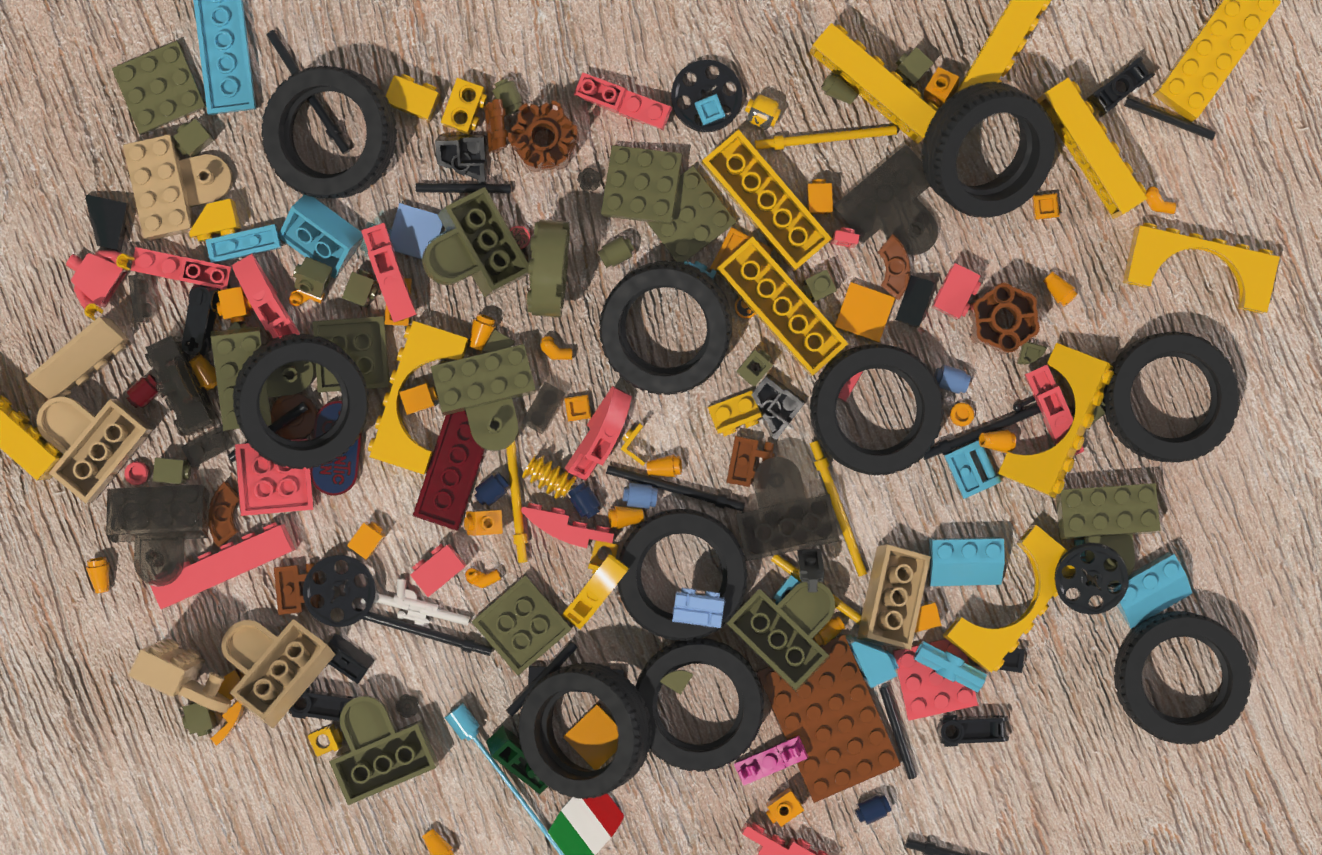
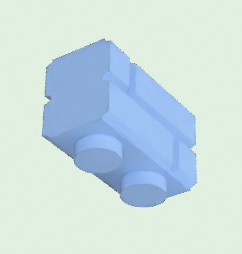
(698, 608)

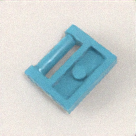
(965, 471)

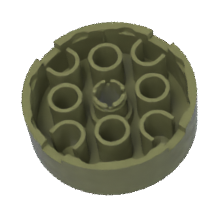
(548, 268)

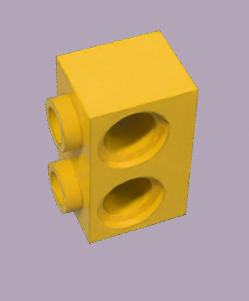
(457, 105)

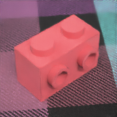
(956, 291)
(438, 569)

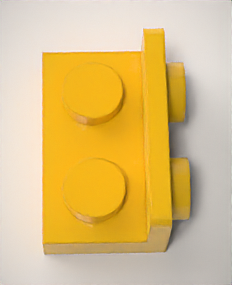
(735, 412)

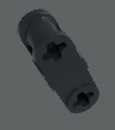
(1133, 76)

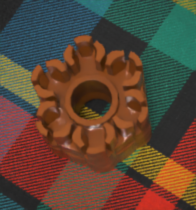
(536, 118)
(1024, 314)

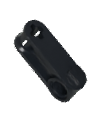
(200, 319)
(321, 705)
(973, 729)

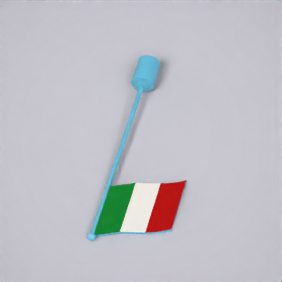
(581, 824)

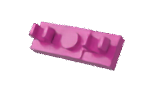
(771, 760)

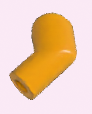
(481, 579)

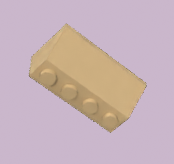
(79, 358)
(893, 597)

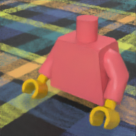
(97, 278)

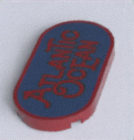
(342, 473)

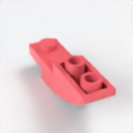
(622, 102)
(180, 268)
(388, 272)
(263, 297)
(1051, 403)
(603, 433)
(556, 524)
(776, 845)

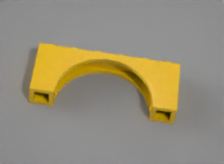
(1252, 269)
(392, 439)
(1048, 469)
(990, 646)

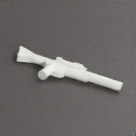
(417, 609)

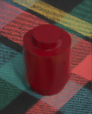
(143, 391)

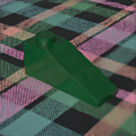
(507, 750)

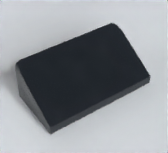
(914, 301)
(349, 659)

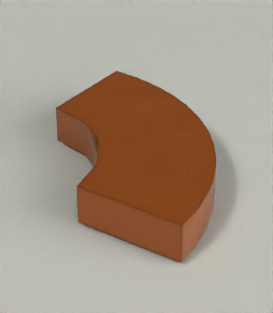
(897, 266)
(221, 514)

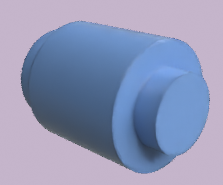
(952, 379)
(640, 495)

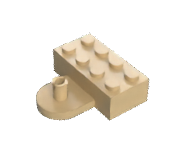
(170, 185)
(91, 444)
(273, 666)
(175, 672)

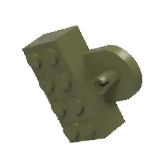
(475, 246)
(231, 351)
(485, 390)
(1109, 518)
(786, 631)
(378, 752)

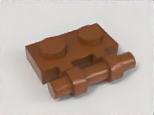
(495, 126)
(743, 460)
(288, 589)

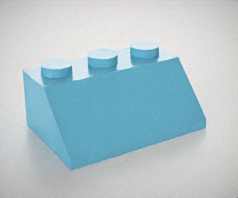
(320, 234)
(966, 561)
(1153, 589)
(874, 663)

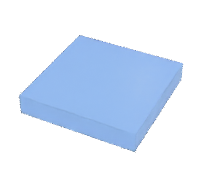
(414, 230)

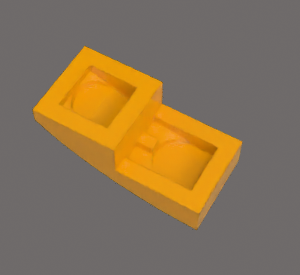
(232, 717)

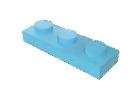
(243, 243)

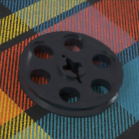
(705, 84)
(1089, 589)
(326, 590)

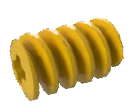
(548, 477)

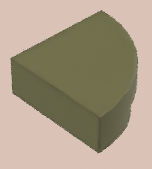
(498, 341)
(1030, 353)
(677, 680)

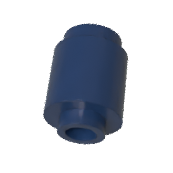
(491, 489)
(584, 500)
(872, 809)

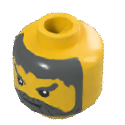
(762, 111)

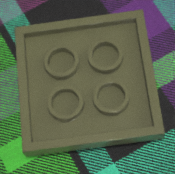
(159, 87)
(642, 184)
(696, 219)
(364, 342)
(521, 625)

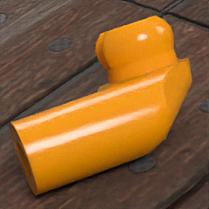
(1156, 202)
(298, 297)
(553, 351)

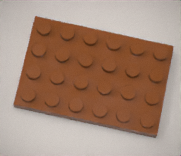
(833, 722)

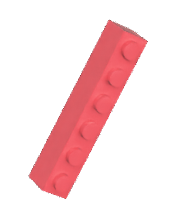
(227, 564)

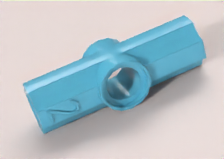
(950, 666)

